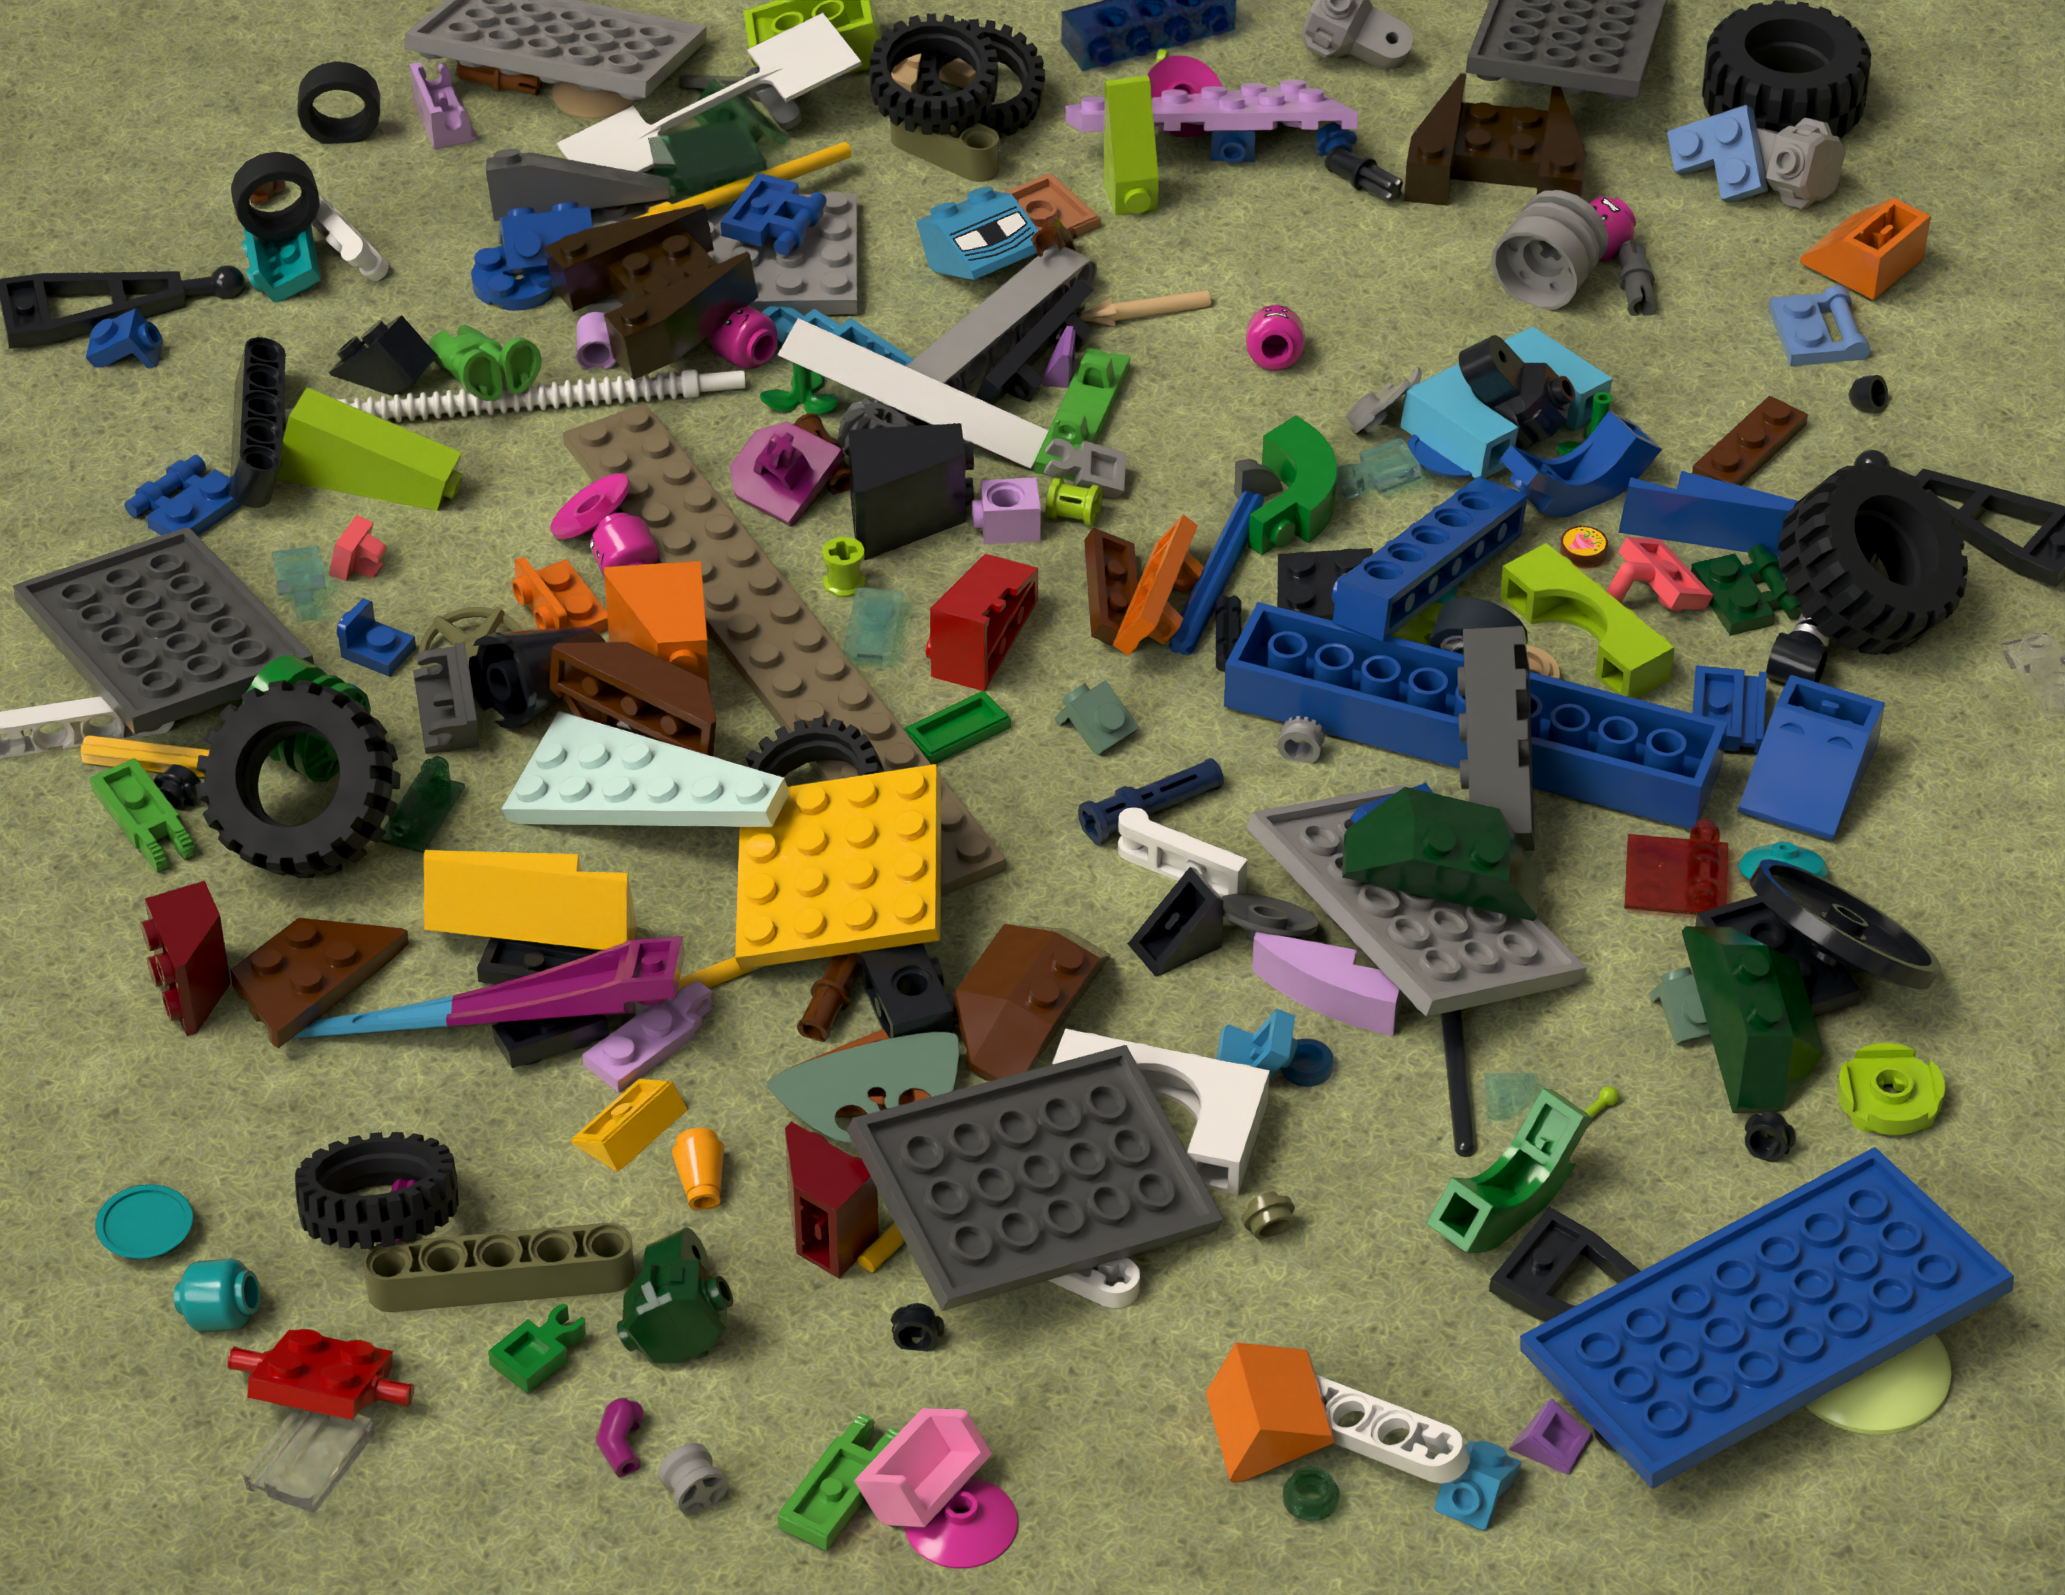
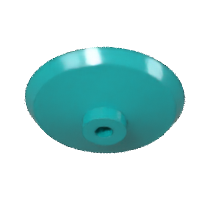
(1786, 853)
(144, 1221)

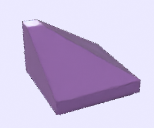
(1061, 364)
(1553, 1438)

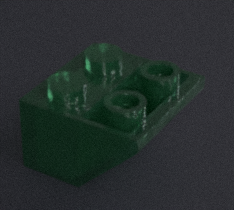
(706, 154)

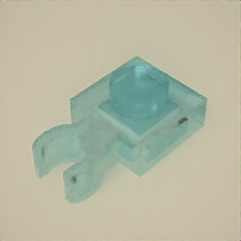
(1381, 467)

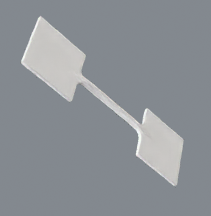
(789, 62)

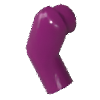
(612, 1435)

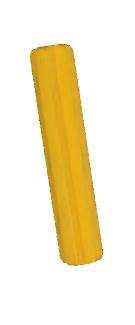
(150, 755)

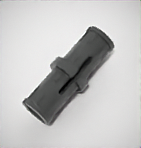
(1636, 278)

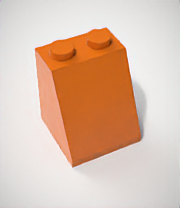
(660, 612)

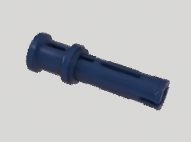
(1101, 818)

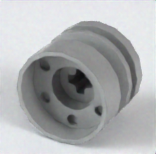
(1550, 249)

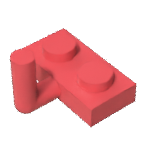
(1666, 574)

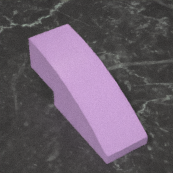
(1328, 981)

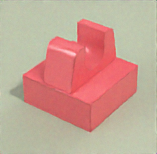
(357, 551)

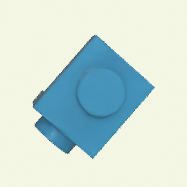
(1265, 1049)
(1476, 1491)

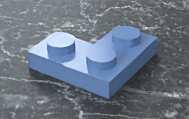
(1728, 143)

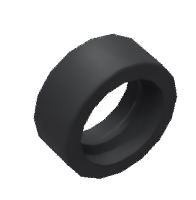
(338, 77)
(270, 168)

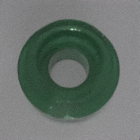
(1310, 1481)

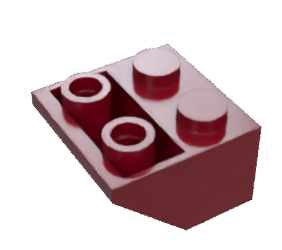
(188, 953)
(829, 1201)

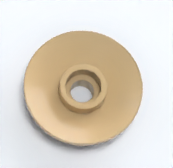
(588, 104)

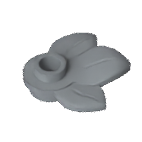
(1370, 408)

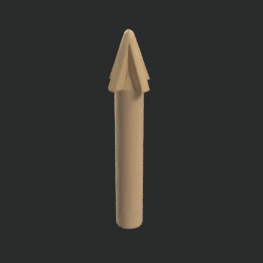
(1108, 313)

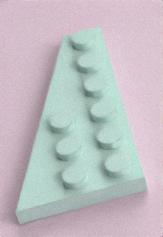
(621, 778)

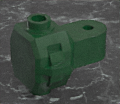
(675, 1303)

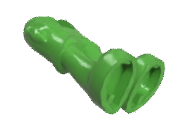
(483, 363)

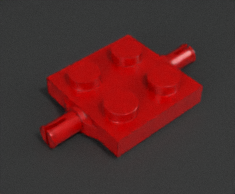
(321, 1374)

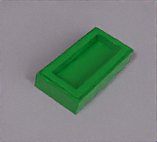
(958, 727)

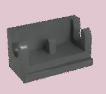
(446, 700)

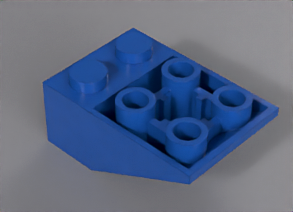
(1812, 757)

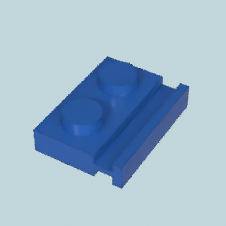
(1735, 699)

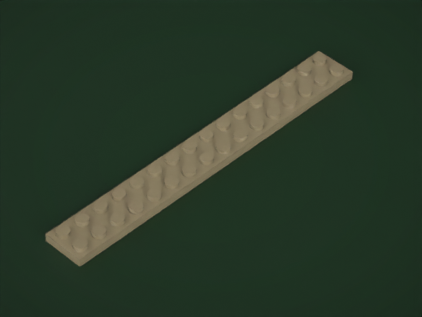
(762, 619)

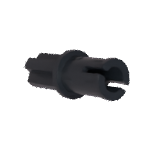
(1363, 173)

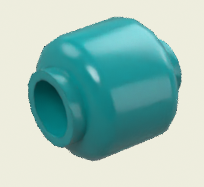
(217, 1295)

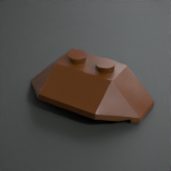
(634, 693)
(1022, 995)

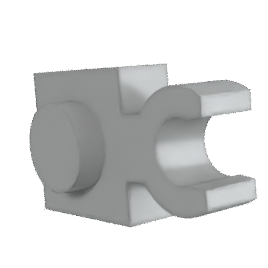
(1089, 465)

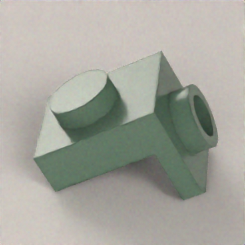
(1097, 716)
(1681, 1005)

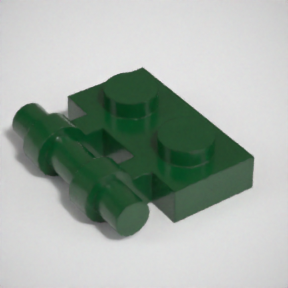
(1735, 592)

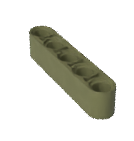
(499, 1267)

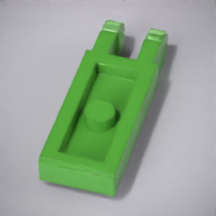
(142, 812)
(828, 1492)

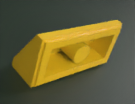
(631, 1122)

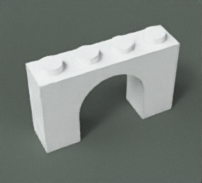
(1219, 1094)

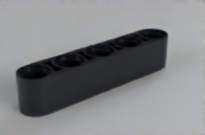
(257, 422)

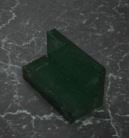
(736, 108)

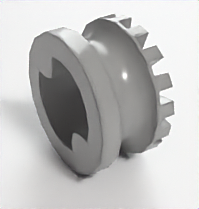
(1296, 731)

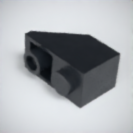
(386, 357)

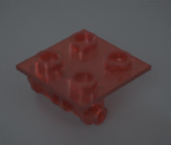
(1677, 872)

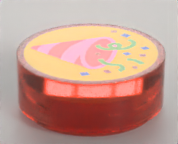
(1584, 546)

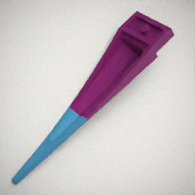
(581, 988)

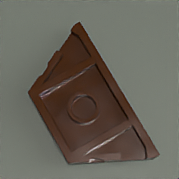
(311, 970)

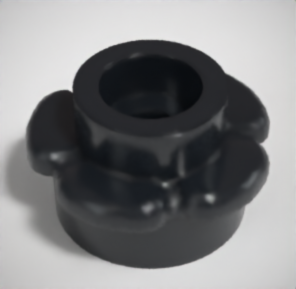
(178, 786)
(1758, 1138)
(919, 1322)

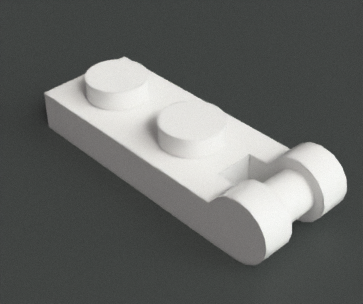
(349, 241)
(1174, 852)

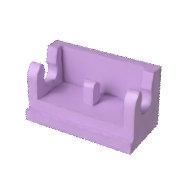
(440, 108)

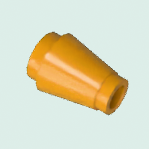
(700, 1166)

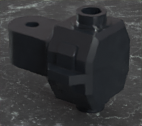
(1519, 391)

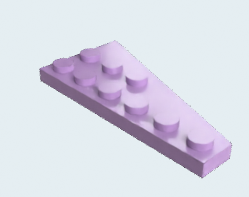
(1218, 109)

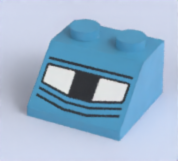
(976, 234)

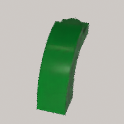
(1309, 469)
(1495, 1204)

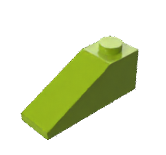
(1130, 146)

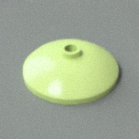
(1892, 1394)

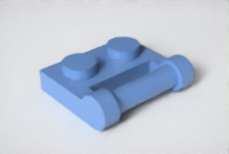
(1805, 332)

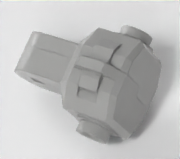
(1357, 30)
(1802, 161)

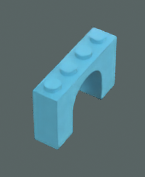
(1472, 435)

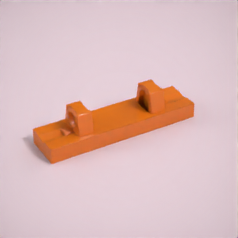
(1167, 567)

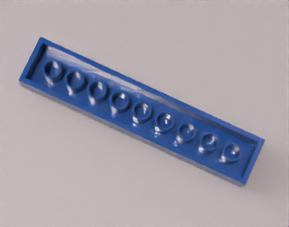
(1409, 702)

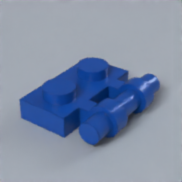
(762, 210)
(197, 506)

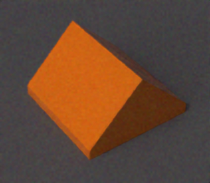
(1267, 1409)

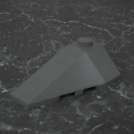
(546, 180)

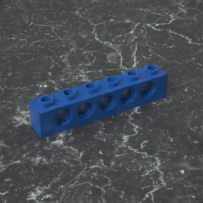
(1428, 559)

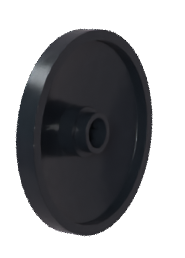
(1843, 926)

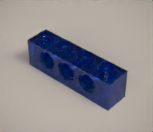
(1133, 28)

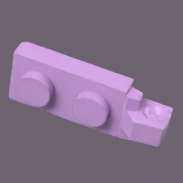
(649, 1037)

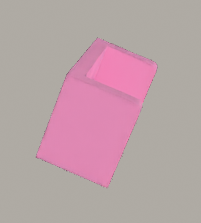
(923, 1467)

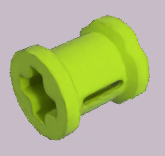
(1060, 493)
(843, 563)

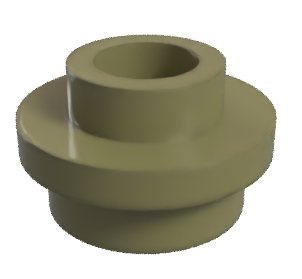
(1269, 1215)

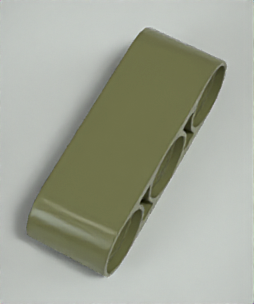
(967, 153)

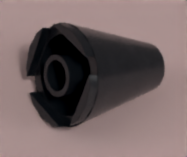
(514, 671)

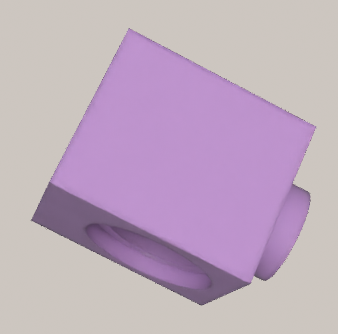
(1008, 510)

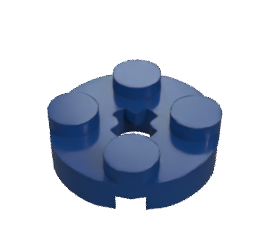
(495, 285)

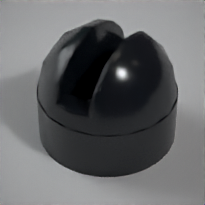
(1869, 393)

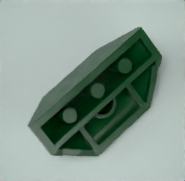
(1443, 852)
(1754, 1017)

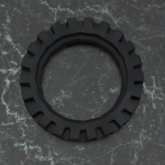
(933, 37)
(1011, 52)
(815, 744)
(380, 1216)

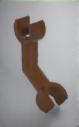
(1054, 233)

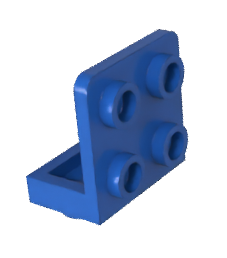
(527, 233)

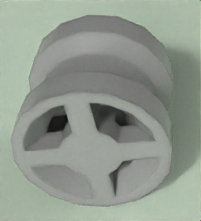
(692, 1478)

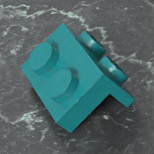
(282, 265)

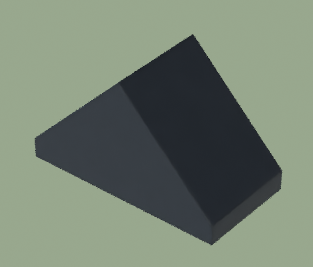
(1181, 926)

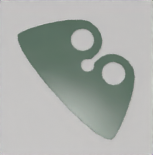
(844, 1078)

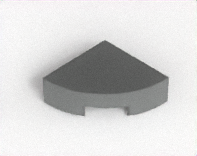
(1255, 478)

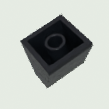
(907, 483)

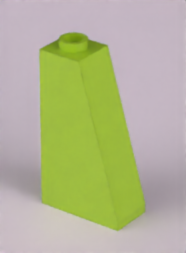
(365, 455)

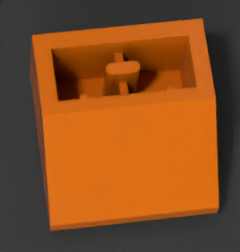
(1872, 247)

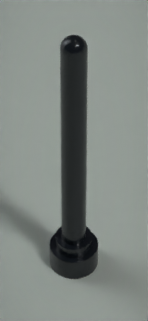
(1458, 1083)

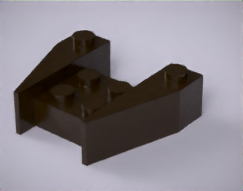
(1493, 147)
(661, 277)

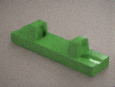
(1086, 402)

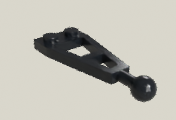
(29, 319)
(2040, 557)
(1547, 1260)

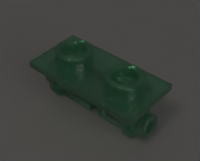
(423, 807)

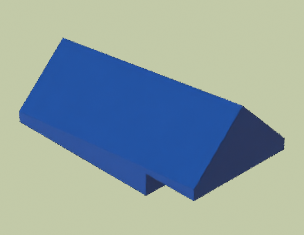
(1705, 513)

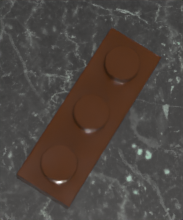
(1752, 442)
(1110, 582)

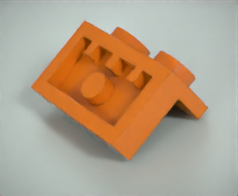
(557, 596)

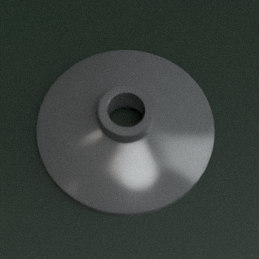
(1268, 916)

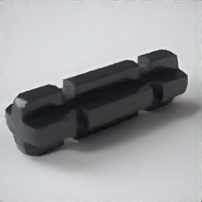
(1227, 627)

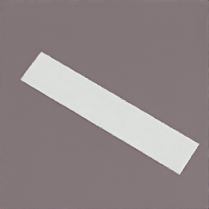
(912, 392)

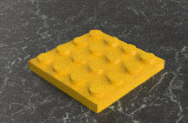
(842, 870)

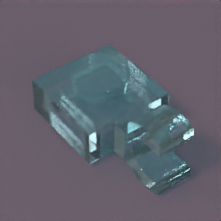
(300, 573)

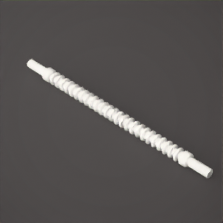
(688, 384)

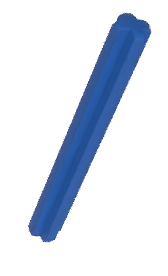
(1215, 574)

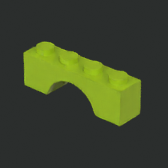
(1551, 589)

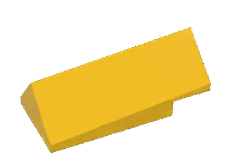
(527, 898)

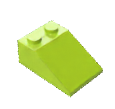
(853, 19)

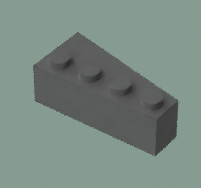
(1498, 725)

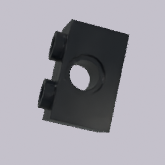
(907, 991)

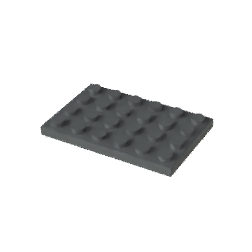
(1568, 44)
(158, 628)
(1033, 1176)

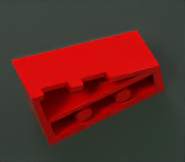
(980, 620)

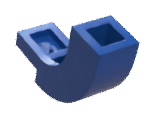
(1589, 473)

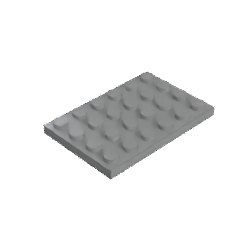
(560, 42)
(813, 276)
(1428, 947)

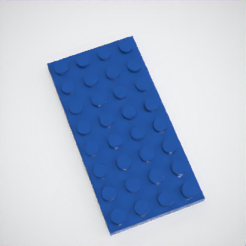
(1765, 1316)

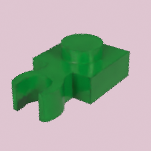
(535, 1352)

